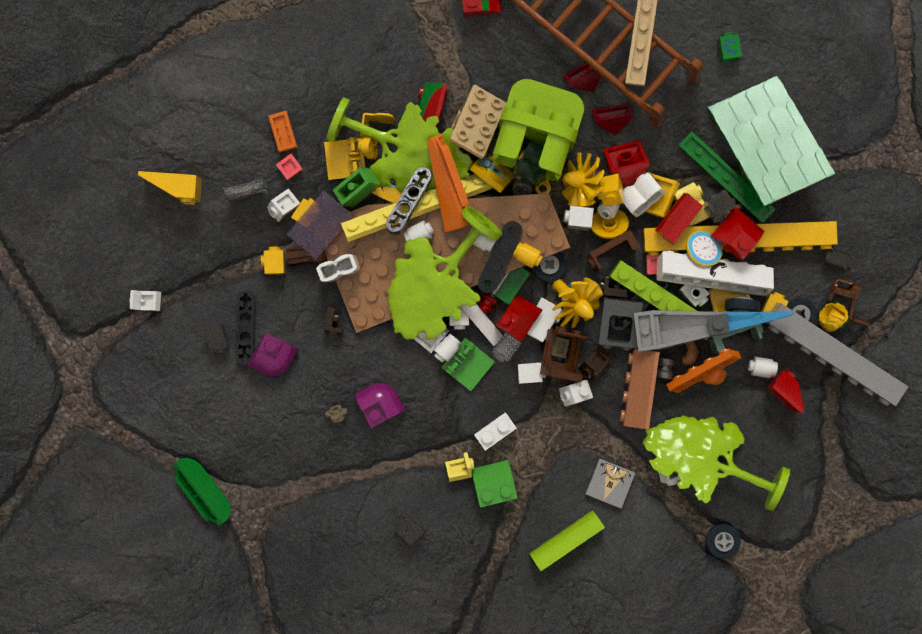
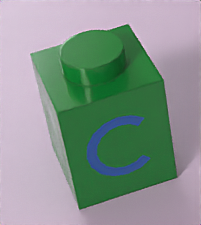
(729, 47)

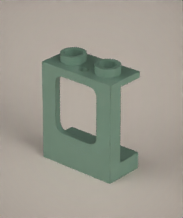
(717, 344)

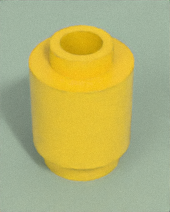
(527, 255)

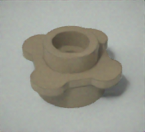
(336, 413)

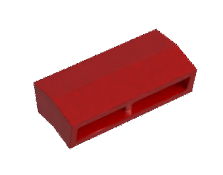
(678, 218)

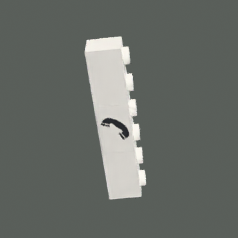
(723, 276)

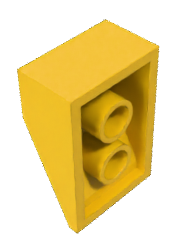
(181, 186)

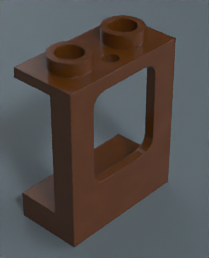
(626, 238)
(561, 370)

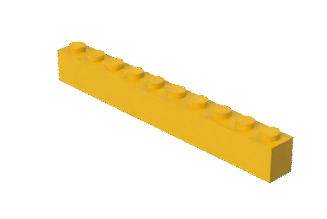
(775, 236)

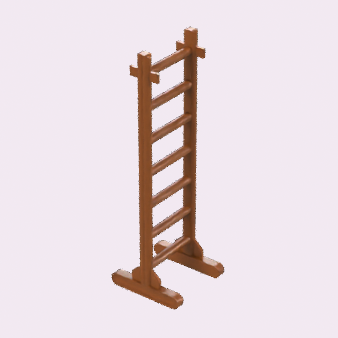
(656, 111)

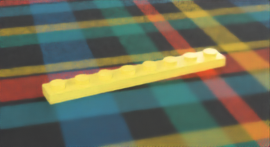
(377, 219)

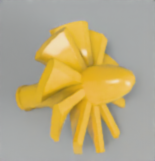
(582, 184)
(577, 301)

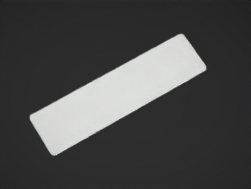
(483, 323)

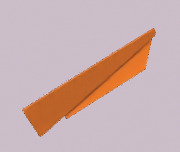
(448, 184)

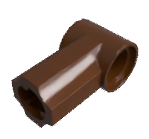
(299, 255)

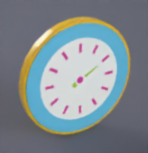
(703, 249)

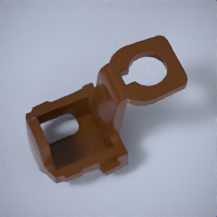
(852, 292)

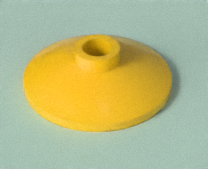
(610, 227)

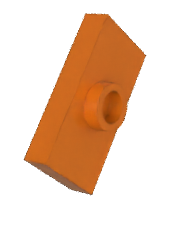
(282, 131)

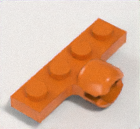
(709, 372)

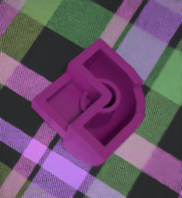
(272, 356)
(379, 403)

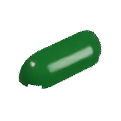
(201, 490)

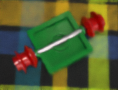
(506, 290)

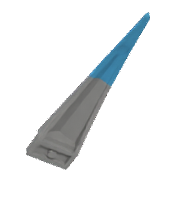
(671, 328)

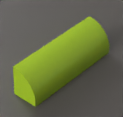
(566, 540)

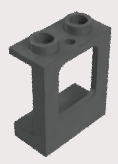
(618, 307)

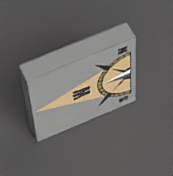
(610, 483)

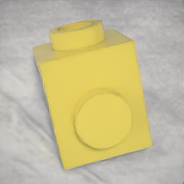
(459, 468)

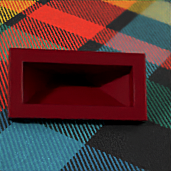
(583, 77)
(613, 117)

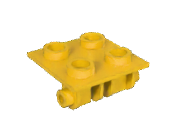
(343, 158)

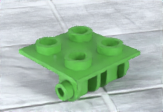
(468, 364)

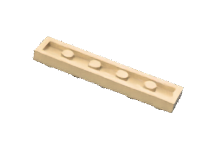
(641, 42)

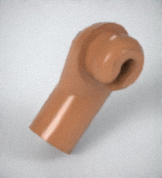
(691, 354)

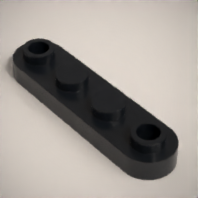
(500, 257)

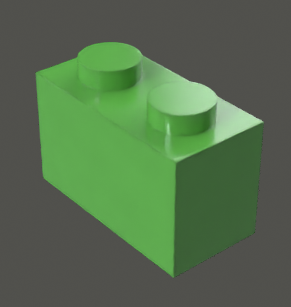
(356, 187)

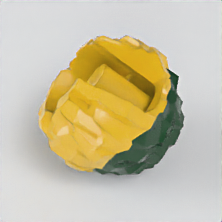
(834, 317)

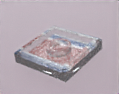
(245, 189)

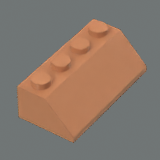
(640, 389)

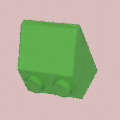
(494, 483)

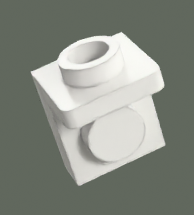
(282, 205)

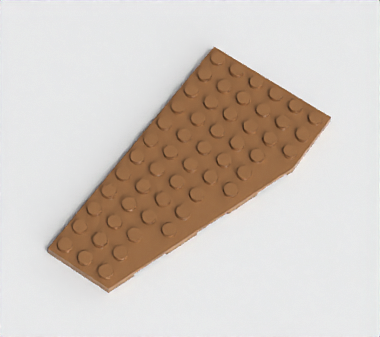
(367, 289)

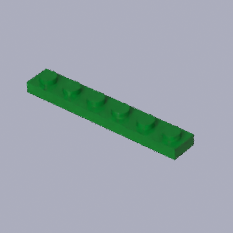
(725, 176)

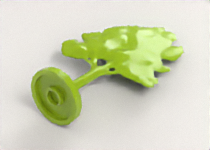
(411, 145)
(422, 294)
(693, 451)

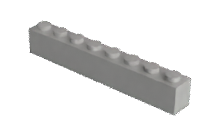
(839, 356)

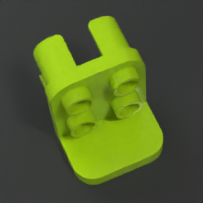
(540, 115)

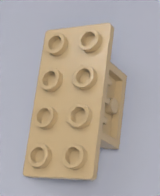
(477, 121)

